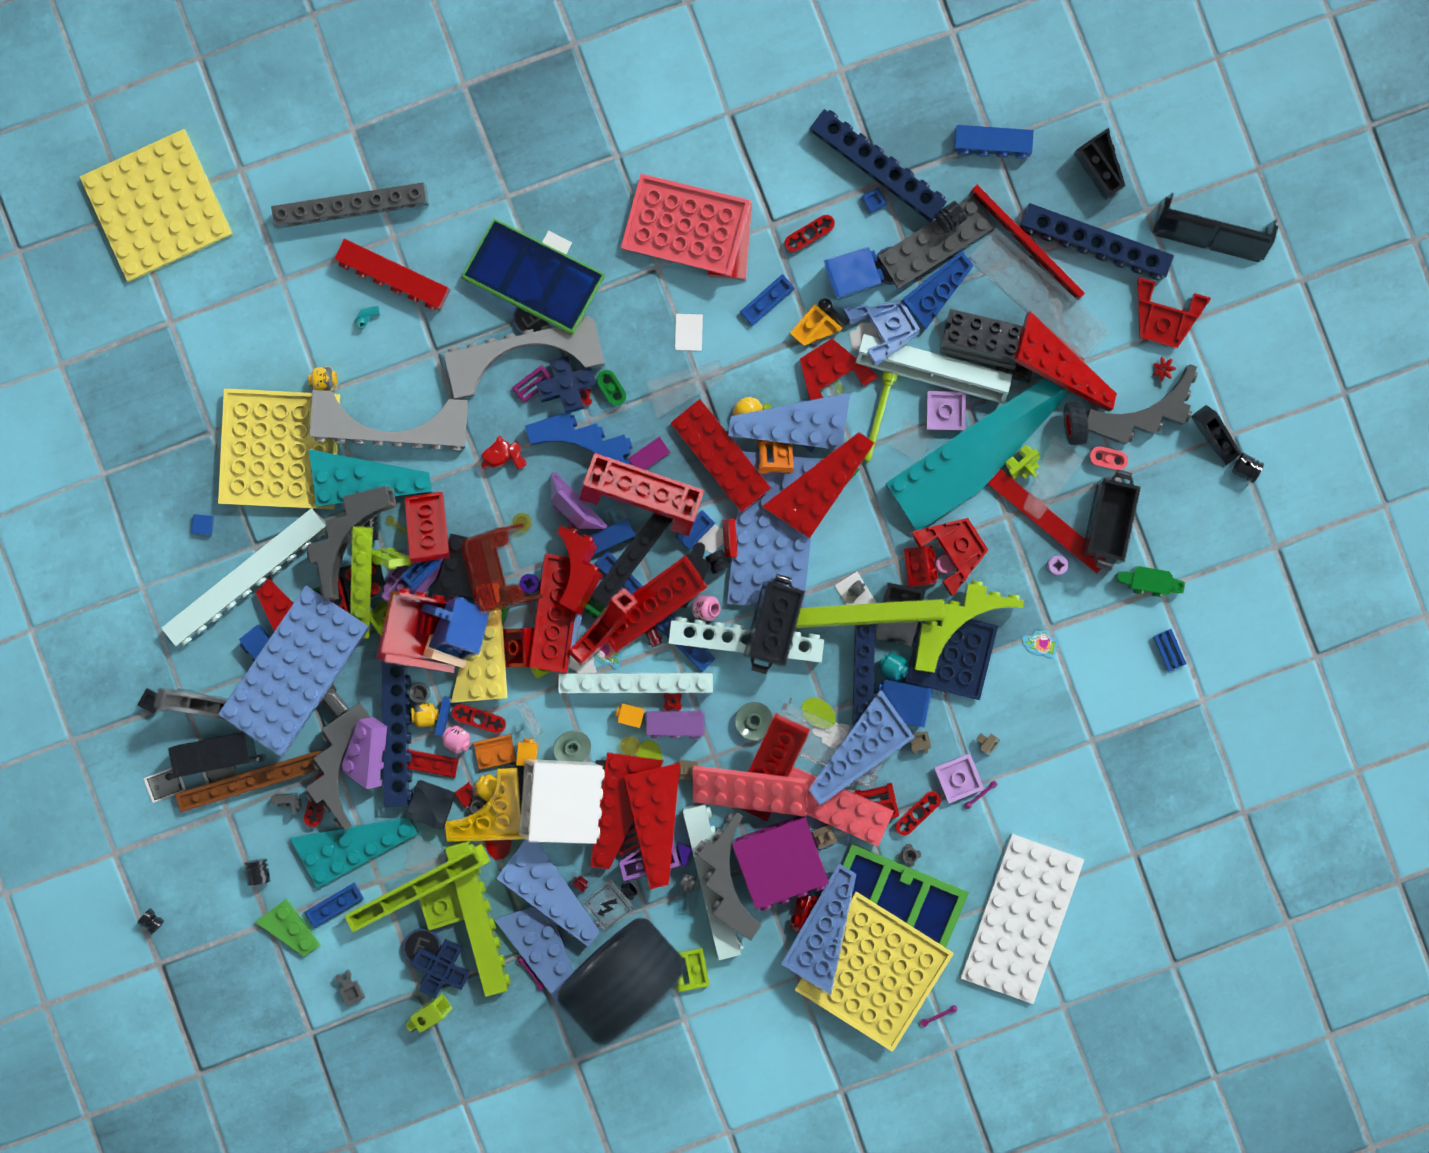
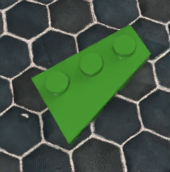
(290, 928)

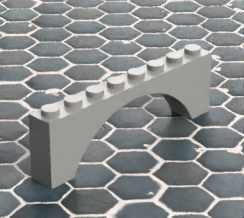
(469, 364)
(332, 422)

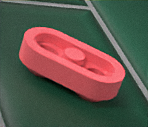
(1108, 457)

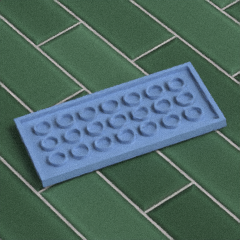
(766, 542)
(294, 671)

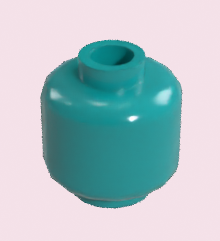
(893, 666)

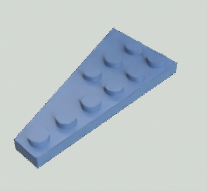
(802, 423)
(539, 945)

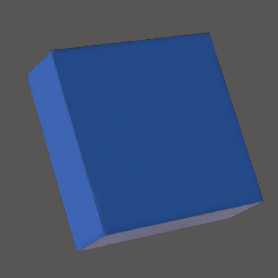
(874, 200)
(202, 524)

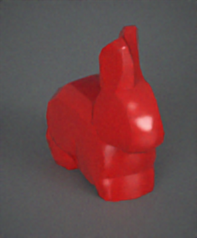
(500, 453)

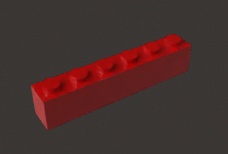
(392, 274)

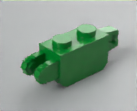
(1150, 580)

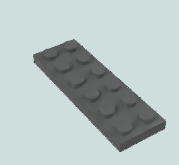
(933, 245)

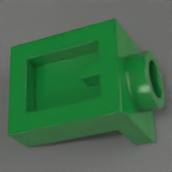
(594, 607)

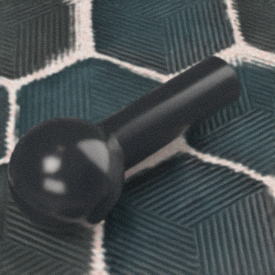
(827, 307)

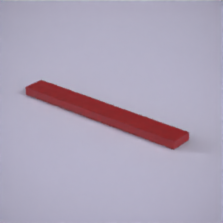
(1027, 242)
(1048, 521)

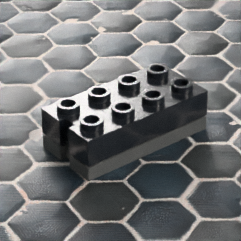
(981, 339)

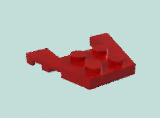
(1163, 323)
(828, 364)
(960, 544)

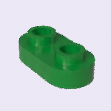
(611, 388)

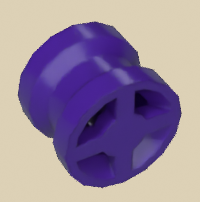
(532, 584)

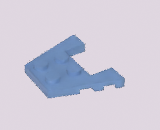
(892, 324)

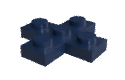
(566, 384)
(440, 968)

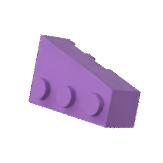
(633, 865)

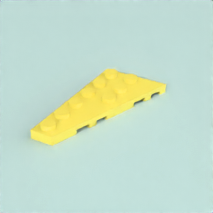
(484, 673)

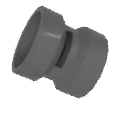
(417, 690)

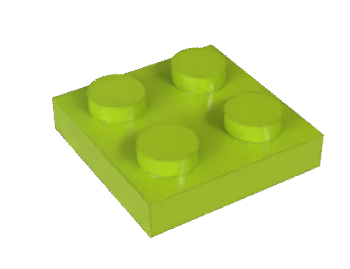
(441, 907)

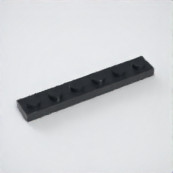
(631, 558)

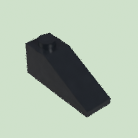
(1216, 434)

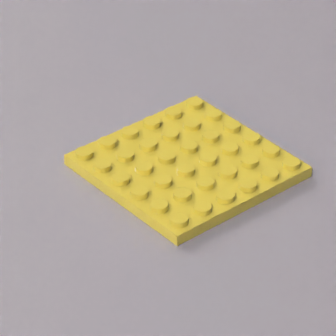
(156, 205)
(268, 449)
(880, 973)

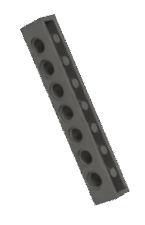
(350, 205)

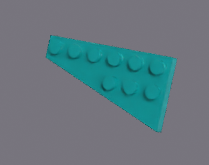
(343, 475)
(341, 850)

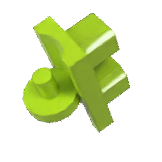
(1026, 466)

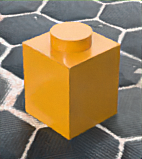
(630, 715)
(527, 750)

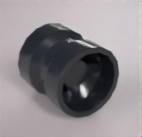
(721, 564)
(150, 921)

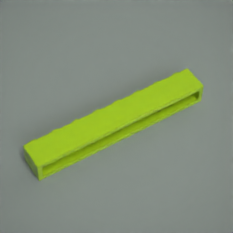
(417, 888)
(480, 926)

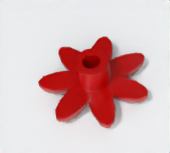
(1164, 369)

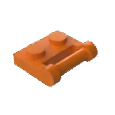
(781, 454)

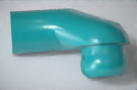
(365, 315)

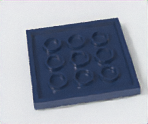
(962, 661)

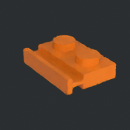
(495, 751)

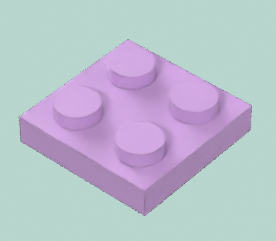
(946, 410)
(959, 778)

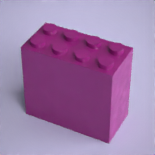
(780, 862)

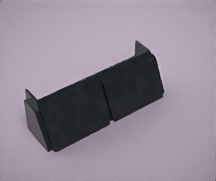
(1212, 233)

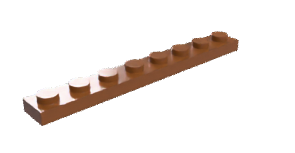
(246, 782)

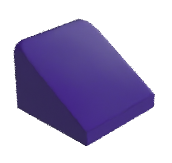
(685, 852)

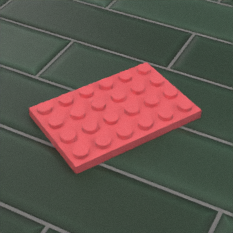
(686, 224)

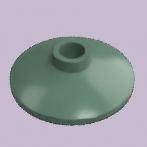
(744, 725)
(577, 752)

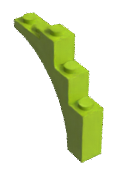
(976, 601)

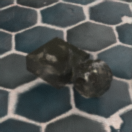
(1020, 373)

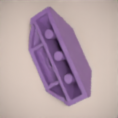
(576, 510)
(394, 580)

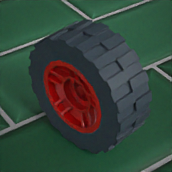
(1076, 423)

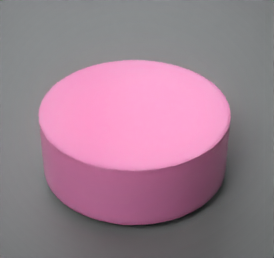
(944, 564)

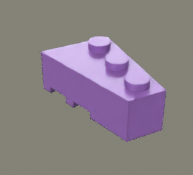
(675, 724)
(364, 753)

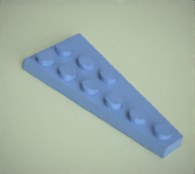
(869, 742)
(539, 883)
(819, 942)

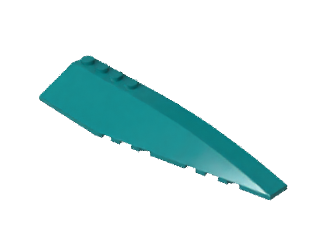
(972, 457)

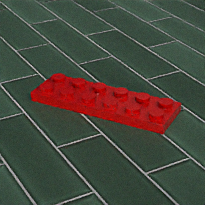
(721, 455)
(659, 600)
(552, 621)
(778, 751)

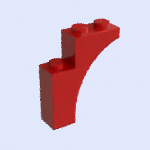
(583, 575)
(600, 632)

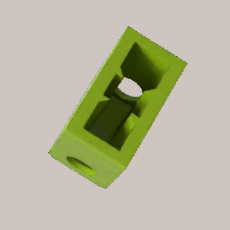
(429, 1014)

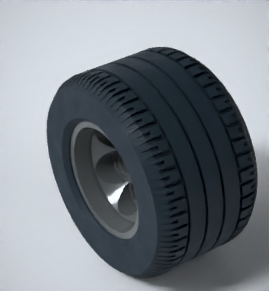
(621, 981)

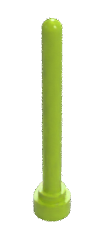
(888, 380)

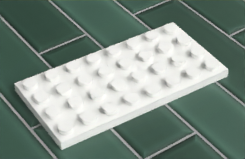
(1022, 918)

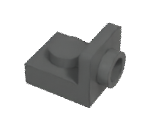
(283, 800)

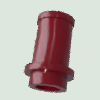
(653, 637)

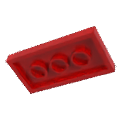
(427, 527)

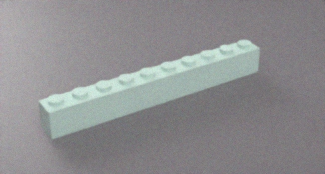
(244, 578)

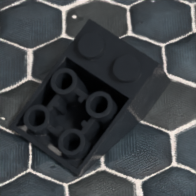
(900, 632)

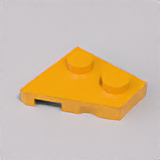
(814, 326)

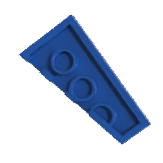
(936, 290)

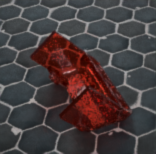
(487, 574)

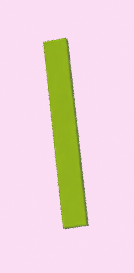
(871, 613)

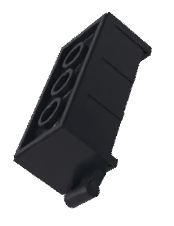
(1111, 520)
(773, 623)
(212, 754)

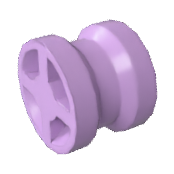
(1055, 567)

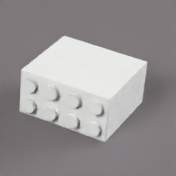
(561, 801)

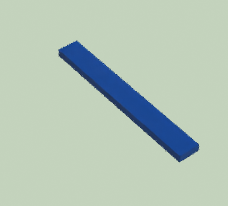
(698, 656)

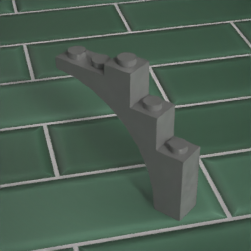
(1171, 407)
(329, 553)
(190, 702)
(328, 761)
(717, 854)

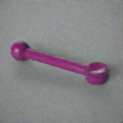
(992, 785)
(540, 986)
(924, 1022)

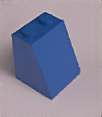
(854, 272)
(464, 633)
(908, 700)

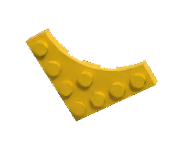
(497, 818)

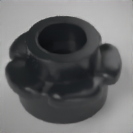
(628, 890)

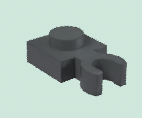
(351, 990)

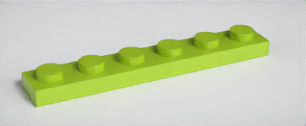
(361, 574)

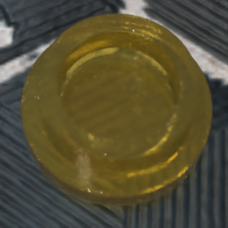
(523, 518)
(630, 745)

